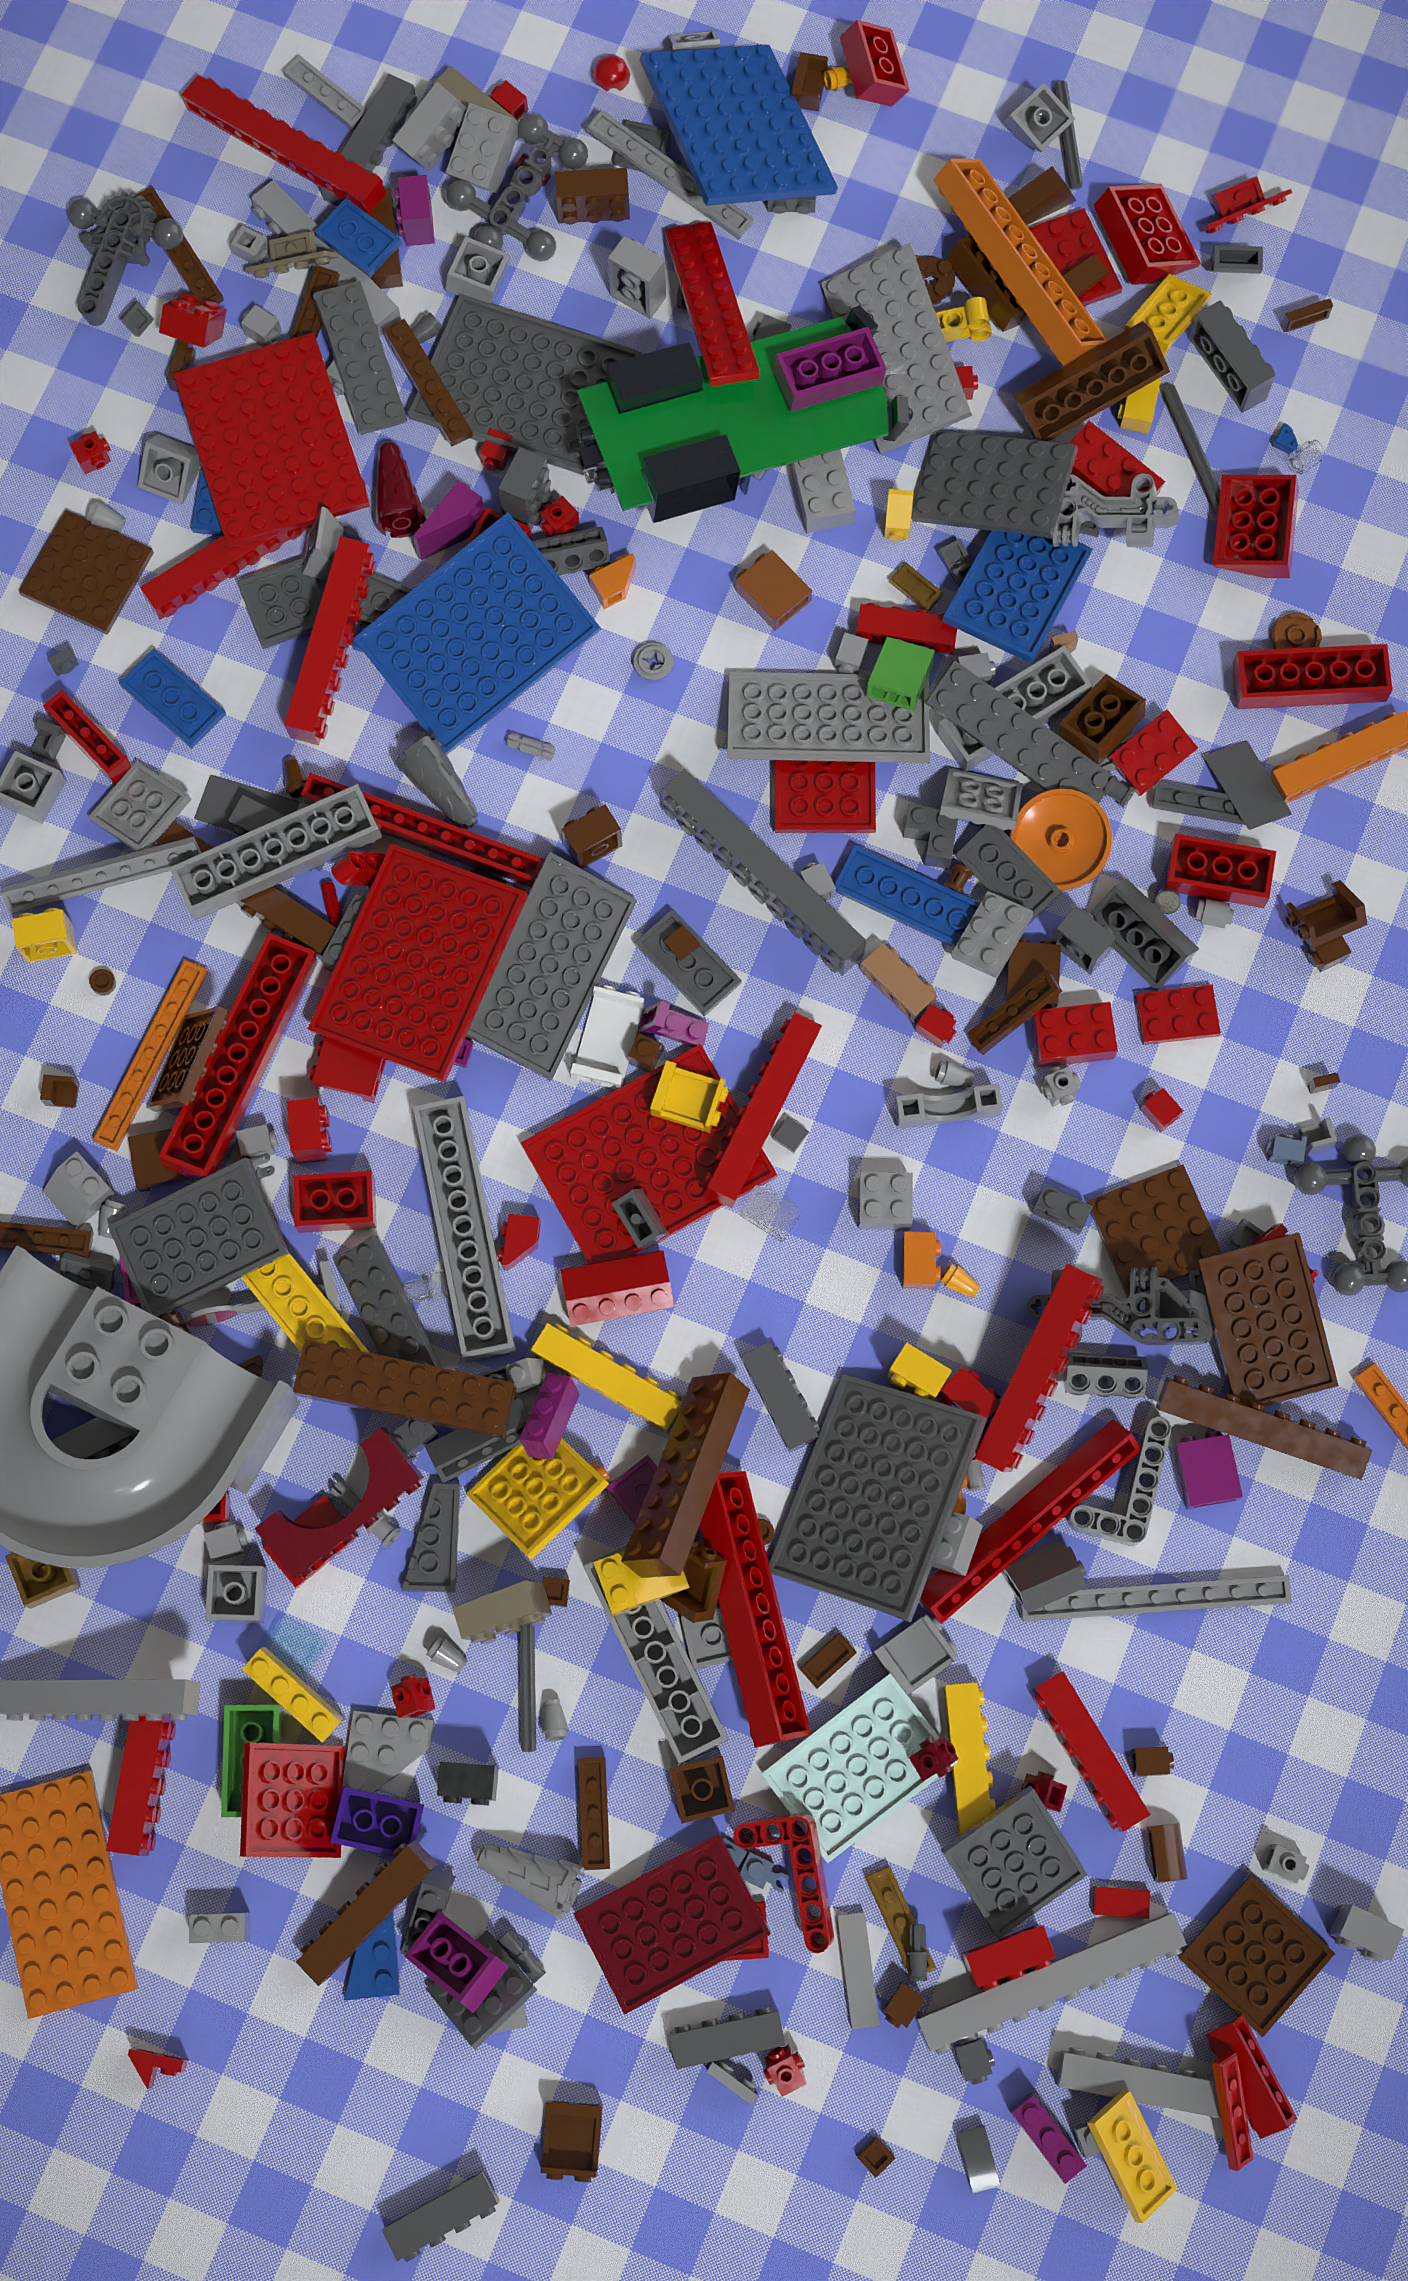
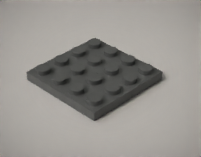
(1014, 1862)

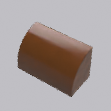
(1167, 1852)

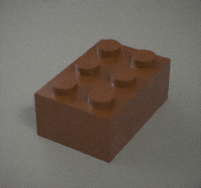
(592, 195)
(1102, 719)

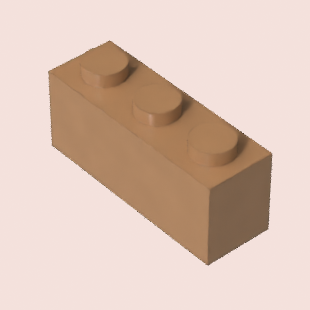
(898, 982)

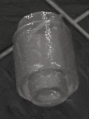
(1305, 456)

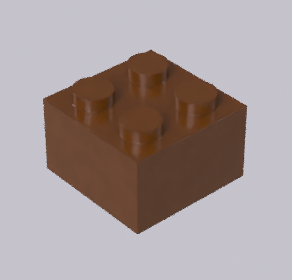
(592, 836)
(702, 1789)

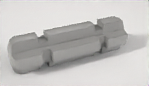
(530, 746)

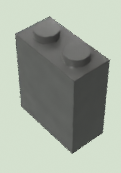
(1045, 1575)

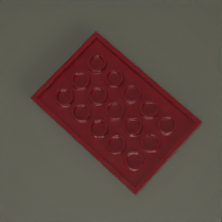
(672, 1923)

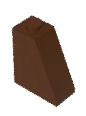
(1042, 196)

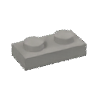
(742, 2088)

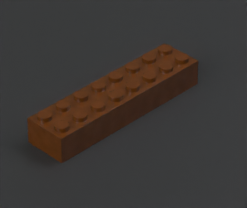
(405, 1389)
(685, 1476)

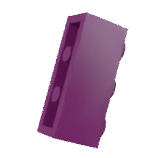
(549, 1416)
(1047, 2138)

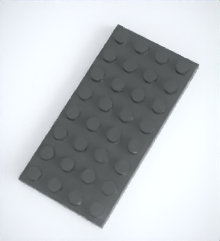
(550, 966)

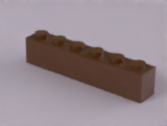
(366, 1912)

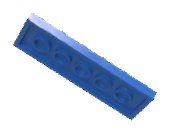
(905, 896)

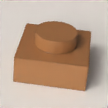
(1068, 640)

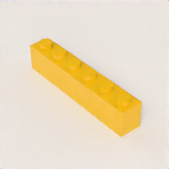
(606, 1377)
(970, 1773)

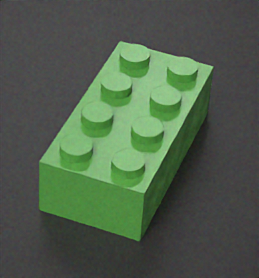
(242, 1726)

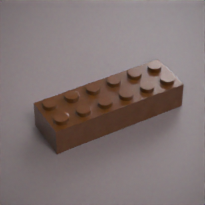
(1091, 383)

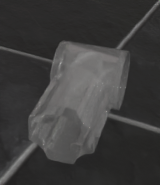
(429, 1287)

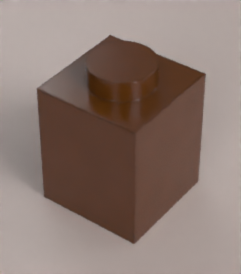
(1329, 954)
(645, 1053)
(1152, 1761)
(903, 2006)

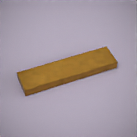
(894, 1912)

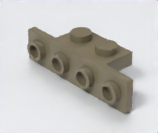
(291, 252)

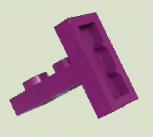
(672, 1025)

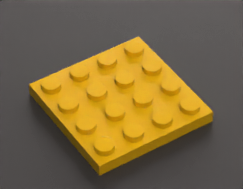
(536, 1496)

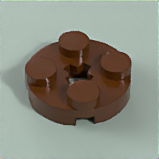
(942, 272)

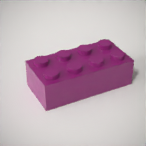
(829, 369)

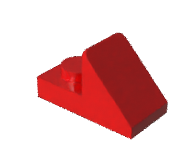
(148, 2062)

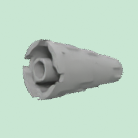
(537, 1878)

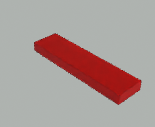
(1232, 2110)

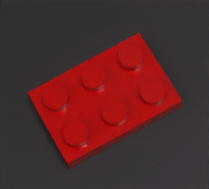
(1153, 752)
(1178, 1014)

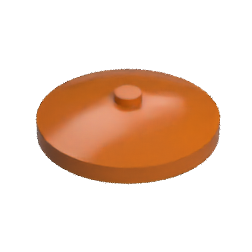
(1065, 836)

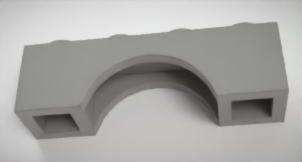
(971, 1104)

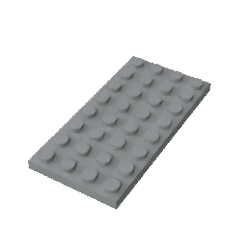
(907, 340)
(821, 720)

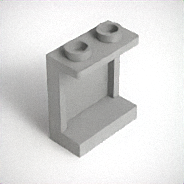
(917, 1654)

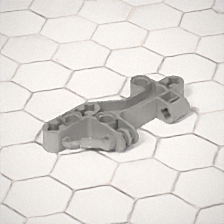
(1131, 512)

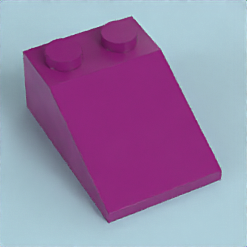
(449, 522)

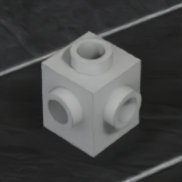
(1059, 1094)

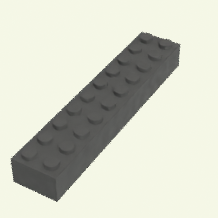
(763, 873)

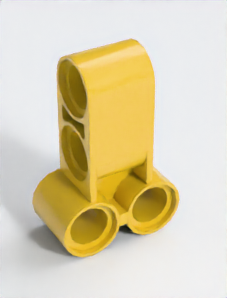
(972, 321)

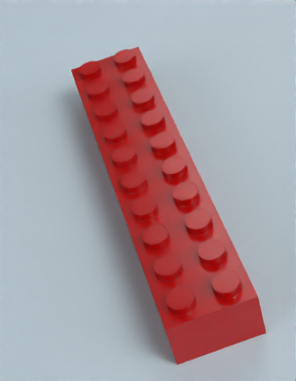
(240, 1058)
(753, 1615)

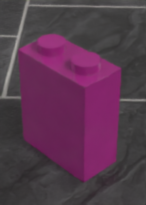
(1207, 1470)

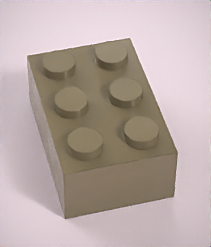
(502, 1612)

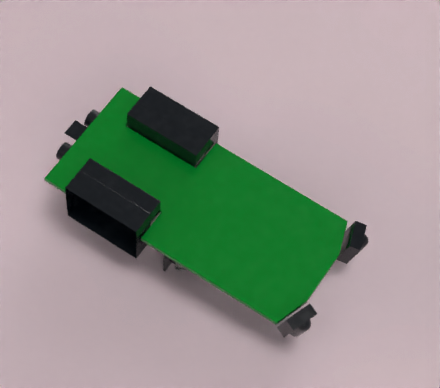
(712, 440)

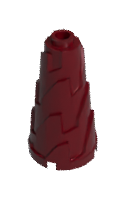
(397, 498)

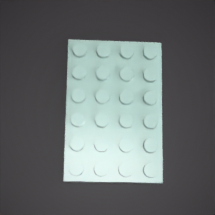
(855, 1767)

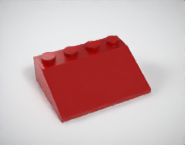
(1145, 232)
(1256, 524)

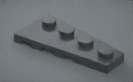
(436, 1548)

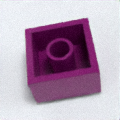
(414, 210)

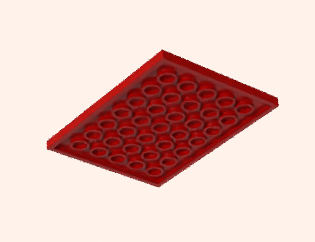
(271, 440)
(418, 962)
(621, 1148)

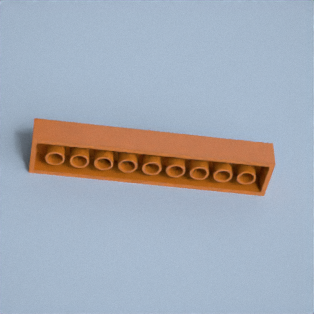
(1018, 259)

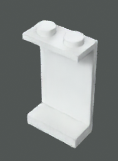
(608, 1037)

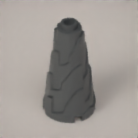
(435, 777)

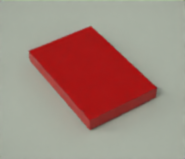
(318, 1515)

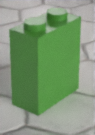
(900, 673)

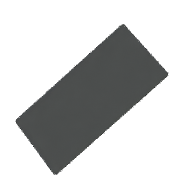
(1247, 785)
(223, 795)

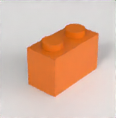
(920, 1260)

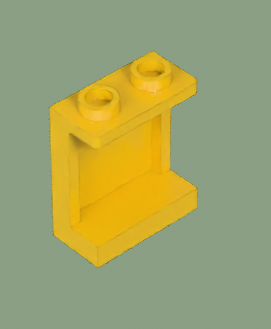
(688, 1098)

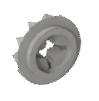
(647, 653)

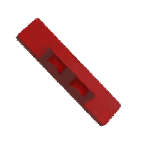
(1240, 200)

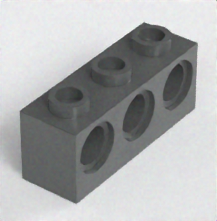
(575, 550)
(1098, 1365)

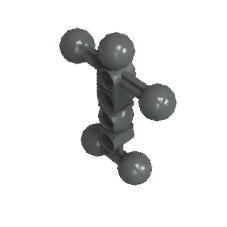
(539, 244)
(1312, 1179)

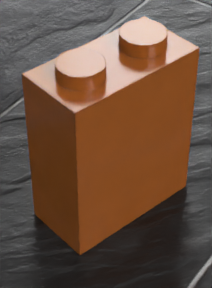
(773, 589)

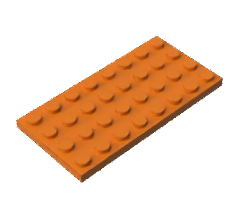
(62, 1896)

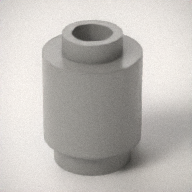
(1214, 913)

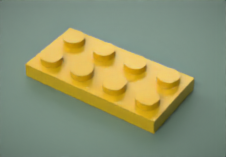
(1170, 310)
(1132, 2156)

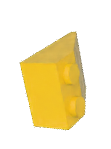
(628, 1590)

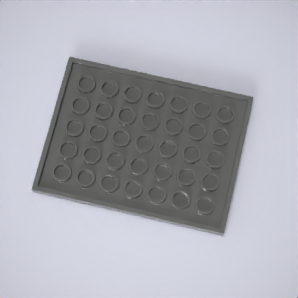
(519, 378)
(877, 1496)

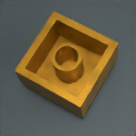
(40, 1582)

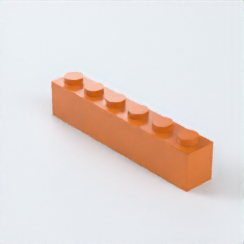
(1341, 758)

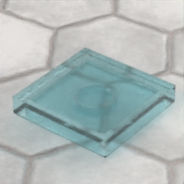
(295, 1647)

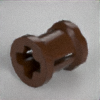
(958, 878)

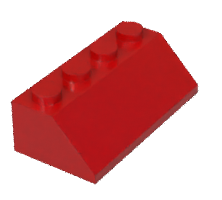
(617, 1288)

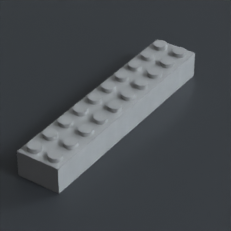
(464, 1229)

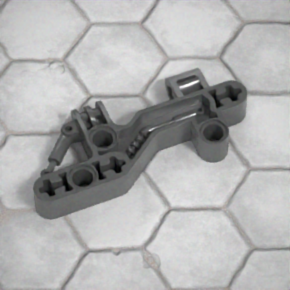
(1127, 1313)

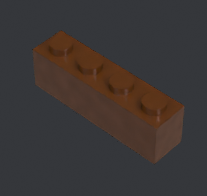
(390, 273)
(985, 282)

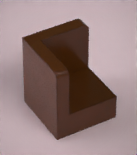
(59, 1091)

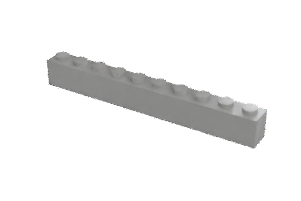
(1061, 1979)

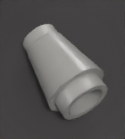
(104, 517)
(953, 1075)
(110, 1213)
(446, 1655)
(554, 1721)

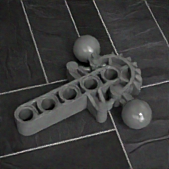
(116, 212)

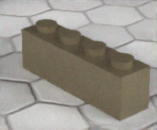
(467, 92)

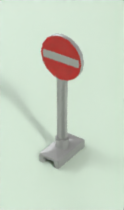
(222, 1313)

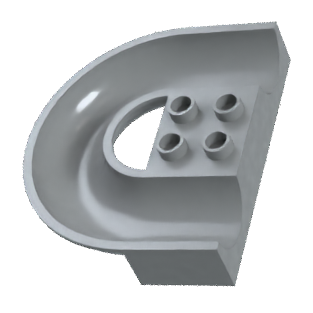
(191, 1413)

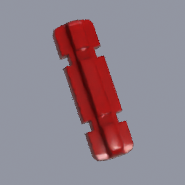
(331, 903)

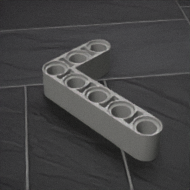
(1136, 1492)

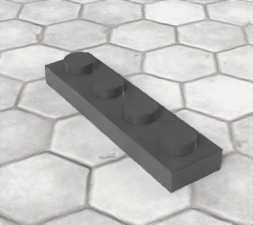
(1195, 802)

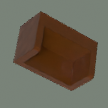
(809, 80)

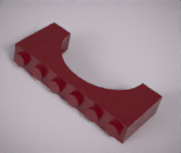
(389, 1478)

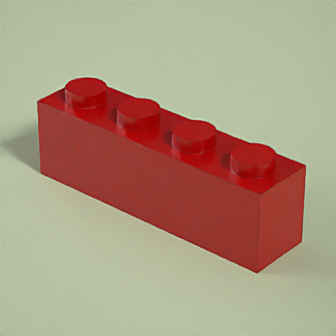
(912, 627)
(87, 737)
(1263, 2096)

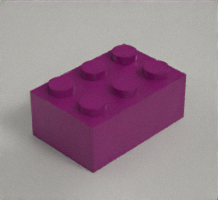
(456, 1961)

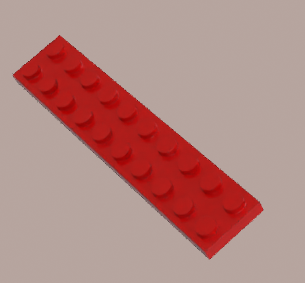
(711, 304)

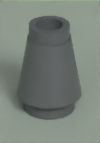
(426, 328)

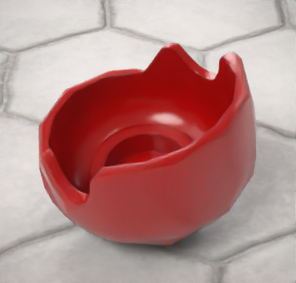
(611, 72)

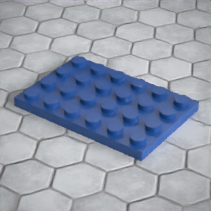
(1016, 591)

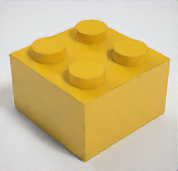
(44, 935)
(918, 1373)

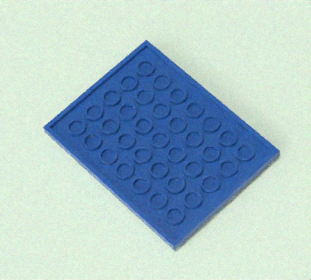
(738, 124)
(477, 633)

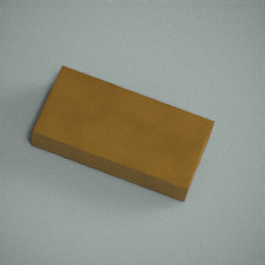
(916, 587)

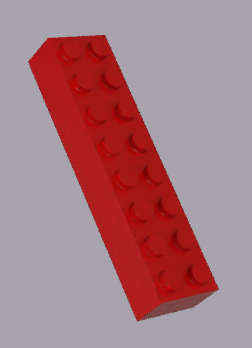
(330, 641)
(1039, 1368)

